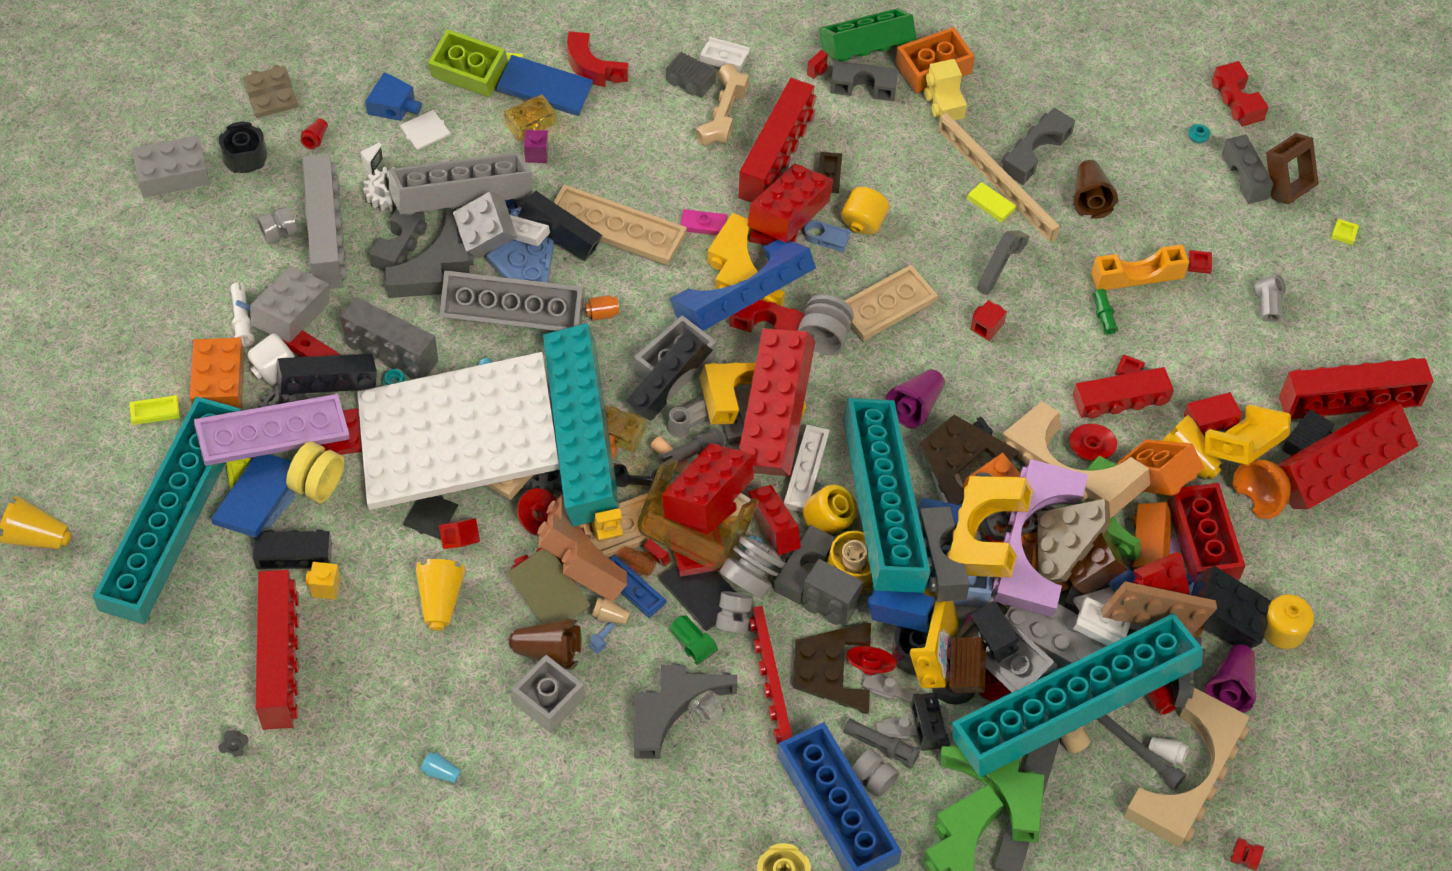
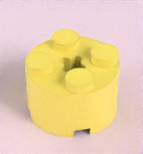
(783, 858)

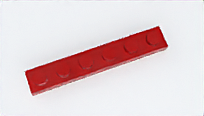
(768, 668)

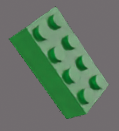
(868, 34)

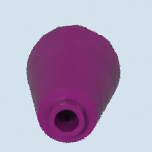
(916, 397)
(1235, 679)

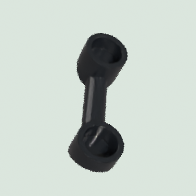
(624, 479)

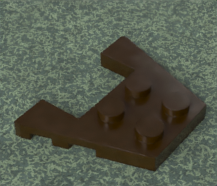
(955, 447)
(821, 665)

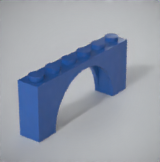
(707, 308)
(908, 608)

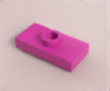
(703, 222)

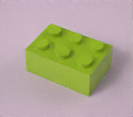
(468, 63)

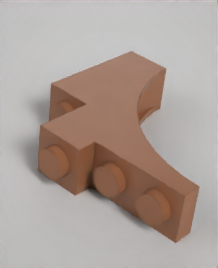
(579, 555)

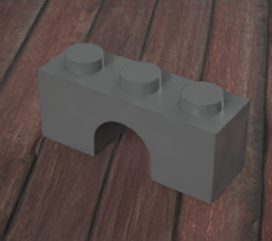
(848, 75)
(1255, 180)
(395, 252)
(814, 546)

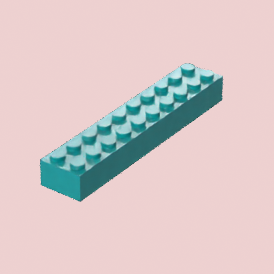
(580, 424)
(885, 496)
(161, 523)
(1077, 694)

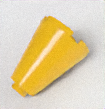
(1188, 432)
(32, 527)
(439, 589)

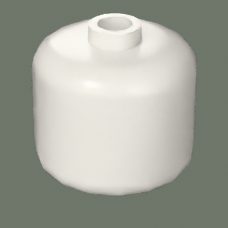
(265, 357)

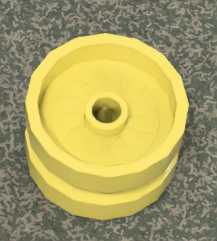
(315, 472)

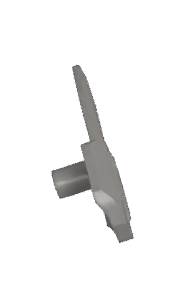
(887, 687)
(899, 728)

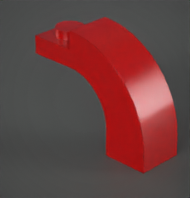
(589, 66)

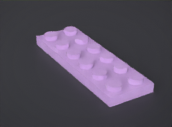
(271, 429)

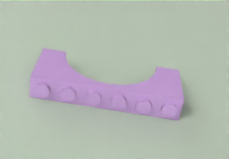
(1027, 587)

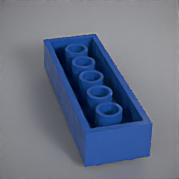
(838, 801)

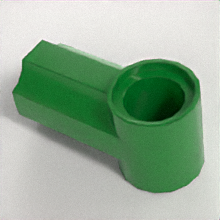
(695, 643)

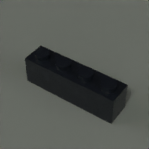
(326, 373)

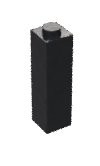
(563, 226)

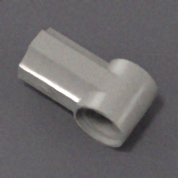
(1269, 292)
(686, 417)

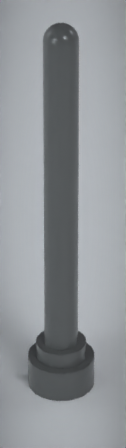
(1173, 776)

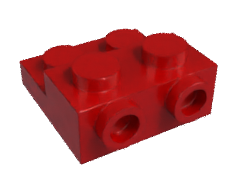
(1164, 574)

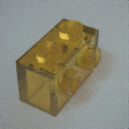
(530, 115)
(626, 428)

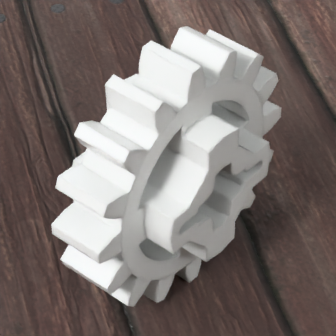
(376, 190)

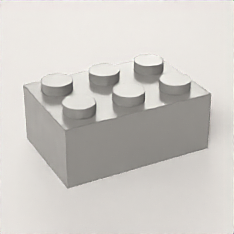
(170, 166)
(289, 304)
(657, 349)

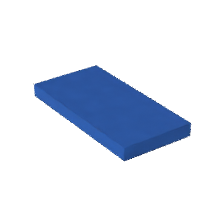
(560, 88)
(254, 496)

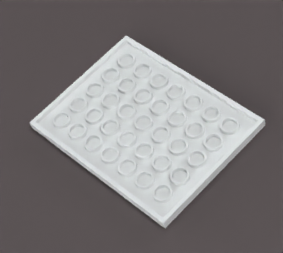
(457, 431)

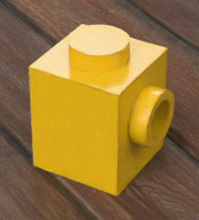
(323, 580)

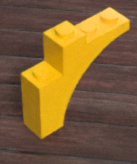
(731, 255)

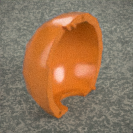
(1265, 485)

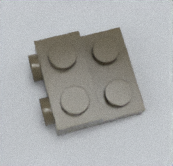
(270, 91)

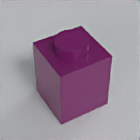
(536, 146)

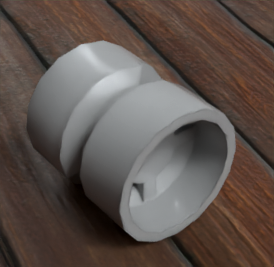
(277, 225)
(734, 603)
(878, 776)

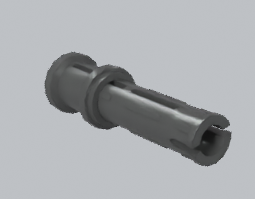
(694, 447)
(892, 747)

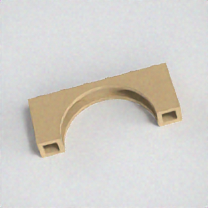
(1116, 484)
(1174, 815)

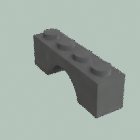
(1052, 129)
(947, 577)

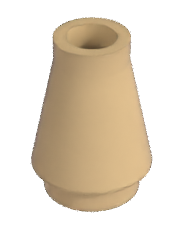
(610, 612)

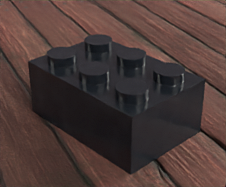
(1239, 610)

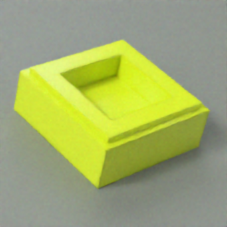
(1345, 231)

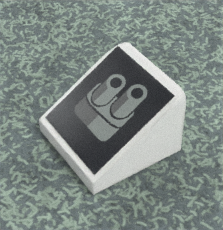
(372, 157)

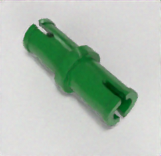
(1104, 311)

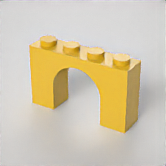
(718, 389)
(981, 499)

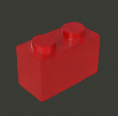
(1214, 412)

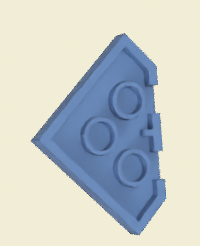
(523, 260)

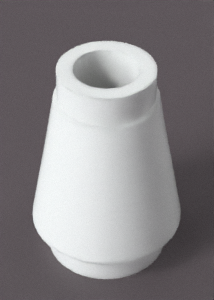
(1169, 750)

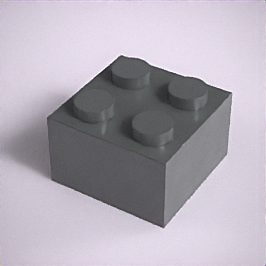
(831, 593)

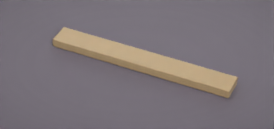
(998, 178)

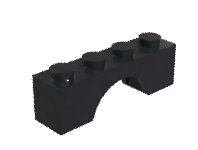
(652, 392)

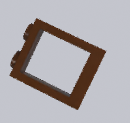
(1277, 161)

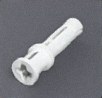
(241, 323)

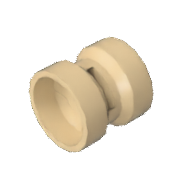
(856, 551)

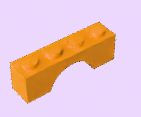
(1165, 265)

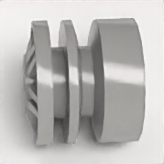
(827, 322)
(752, 566)

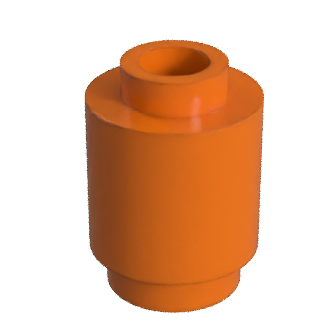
(602, 307)

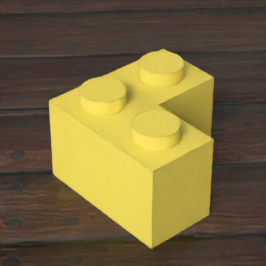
(944, 90)

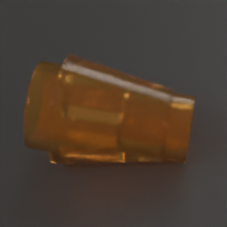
(638, 561)

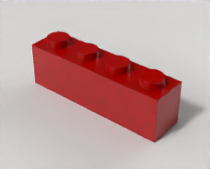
(1123, 392)

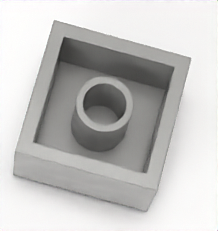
(485, 224)
(548, 693)

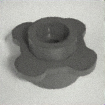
(233, 737)

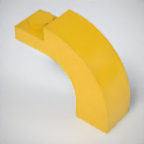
(607, 525)

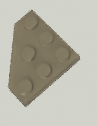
(1068, 536)

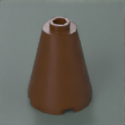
(1093, 191)
(555, 639)

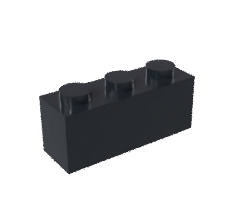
(291, 549)

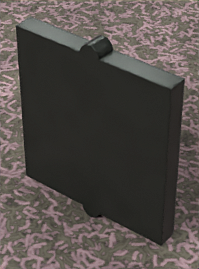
(429, 514)

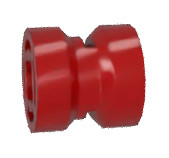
(1252, 856)

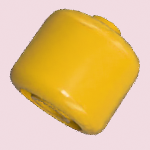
(865, 210)
(830, 509)
(1288, 621)

